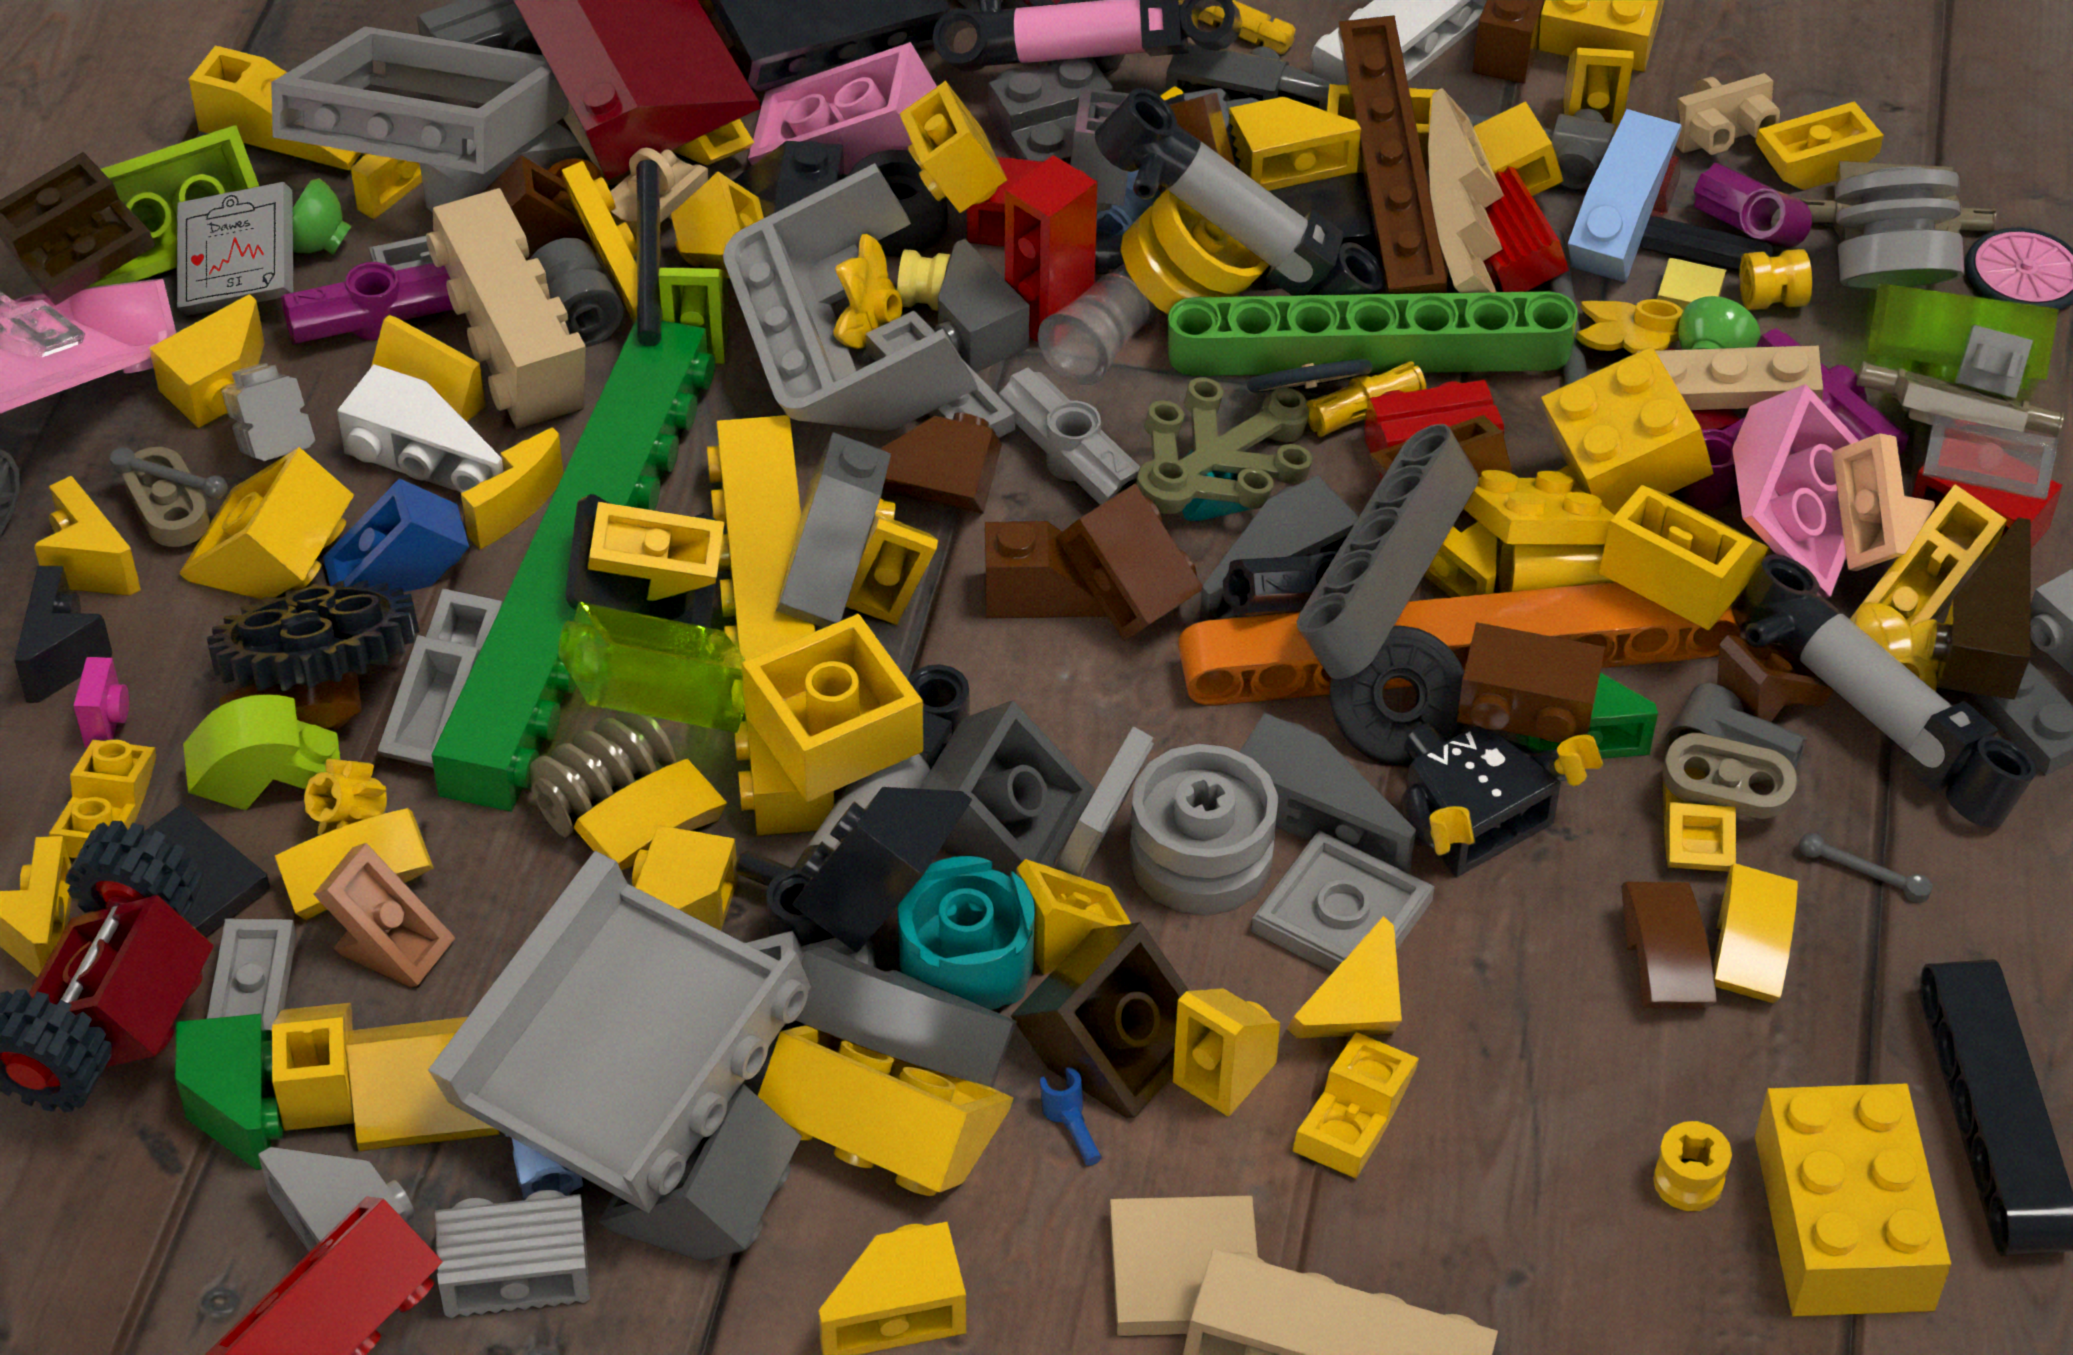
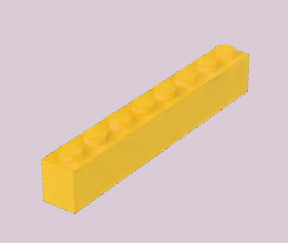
(761, 522)

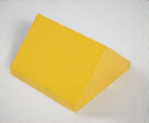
(394, 1091)

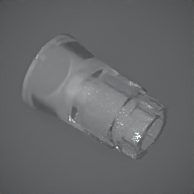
(1094, 328)

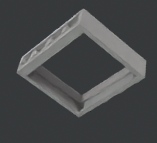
(328, 106)

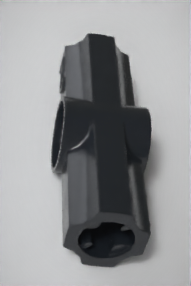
(1273, 583)

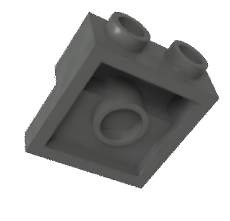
(1040, 106)

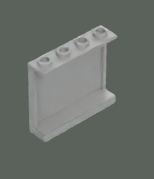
(619, 1034)

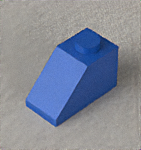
(400, 541)

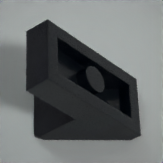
(56, 637)

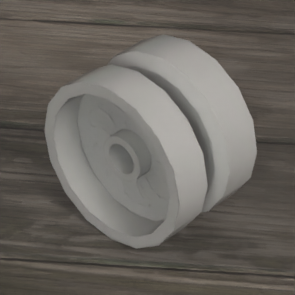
(1203, 829)

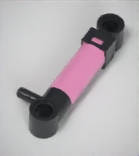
(1081, 30)

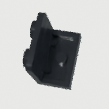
(626, 591)

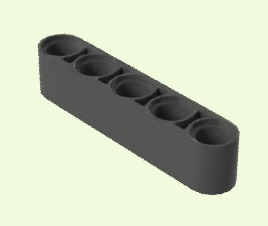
(1387, 552)

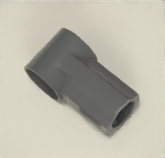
(1720, 713)

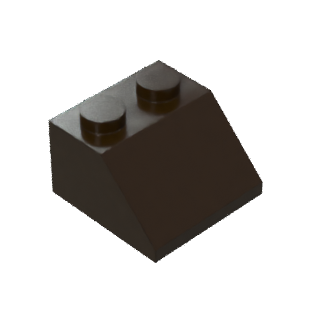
(1108, 1017)

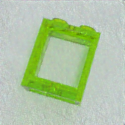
(654, 667)

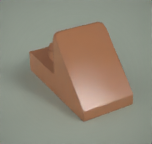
(383, 918)

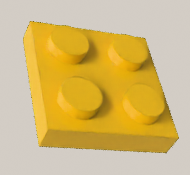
(1538, 509)

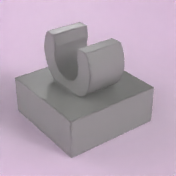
(1993, 361)

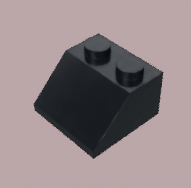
(876, 859)

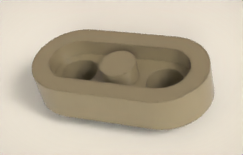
(169, 510)
(1728, 773)

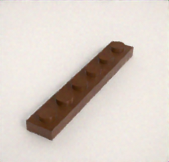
(1392, 157)

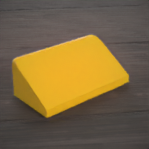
(426, 358)

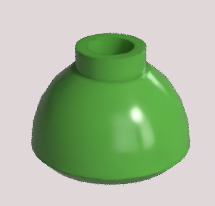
(318, 220)
(1717, 324)

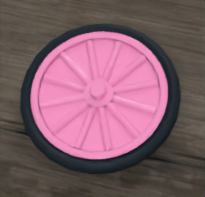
(2022, 267)

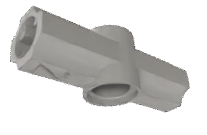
(1069, 436)

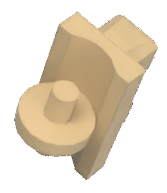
(1725, 112)
(677, 184)

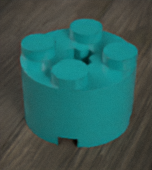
(969, 931)

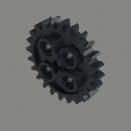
(313, 635)

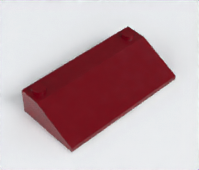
(639, 72)

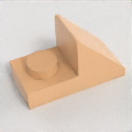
(1873, 509)

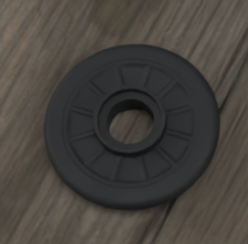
(1369, 722)

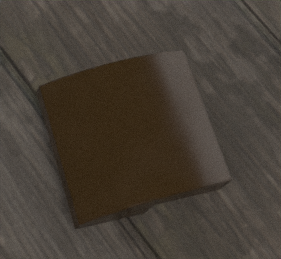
(71, 228)

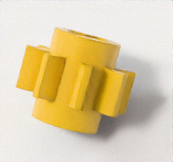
(344, 795)

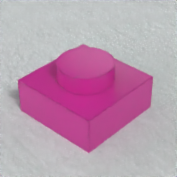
(100, 700)

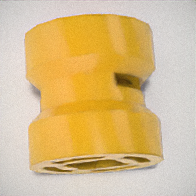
(1775, 279)

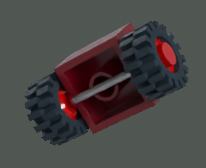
(112, 974)

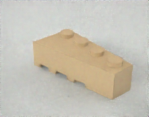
(509, 308)

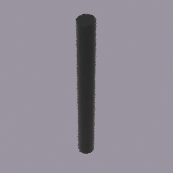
(648, 253)

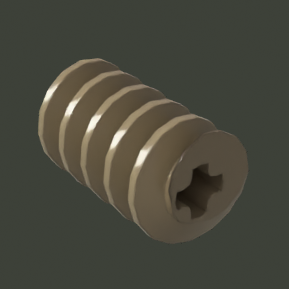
(596, 765)

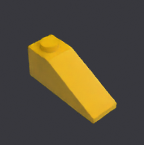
(1939, 558)

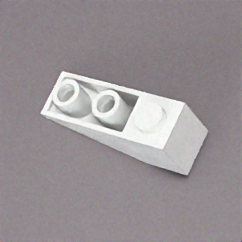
(413, 431)

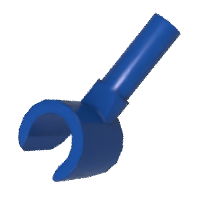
(1067, 1108)

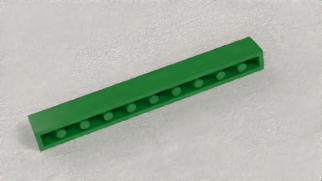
(518, 675)

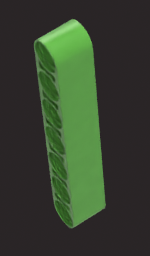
(1387, 329)

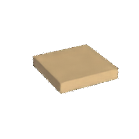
(1164, 1253)

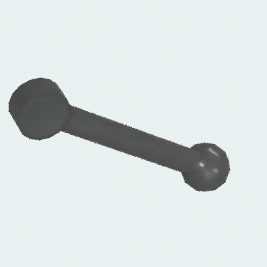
(124, 461)
(1915, 888)

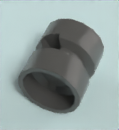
(583, 288)

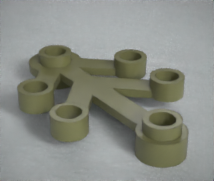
(1176, 482)

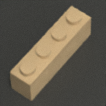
(1278, 1311)

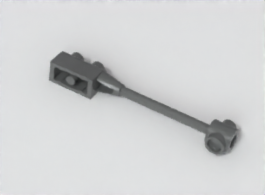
(1576, 139)

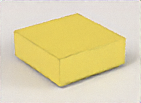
(1689, 281)

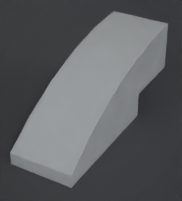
(437, 675)

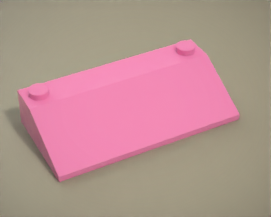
(119, 329)

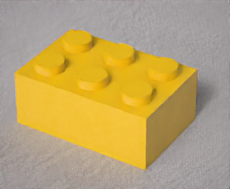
(1851, 1200)

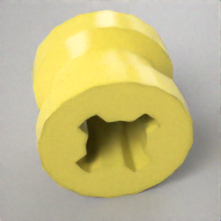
(921, 278)

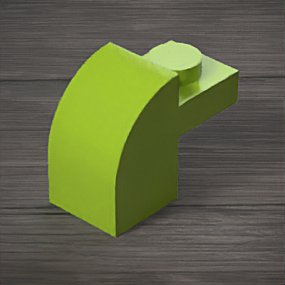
(251, 744)

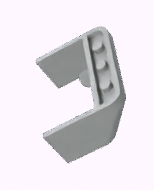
(786, 293)

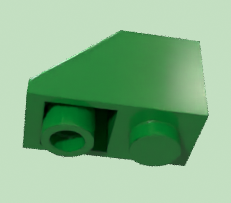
(227, 1082)

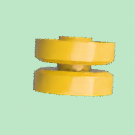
(1183, 255)

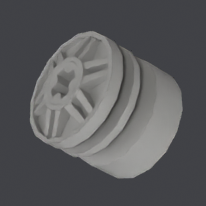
(1898, 220)

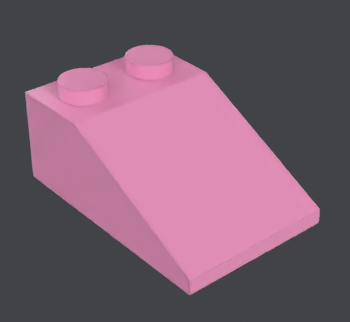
(846, 106)
(1791, 482)

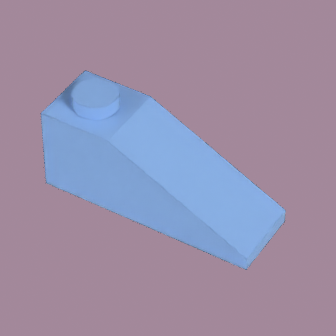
(1622, 196)

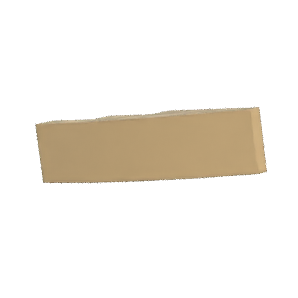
(1460, 191)

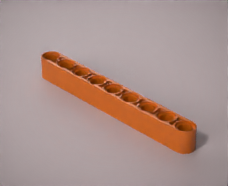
(1272, 661)

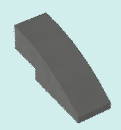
(903, 1017)

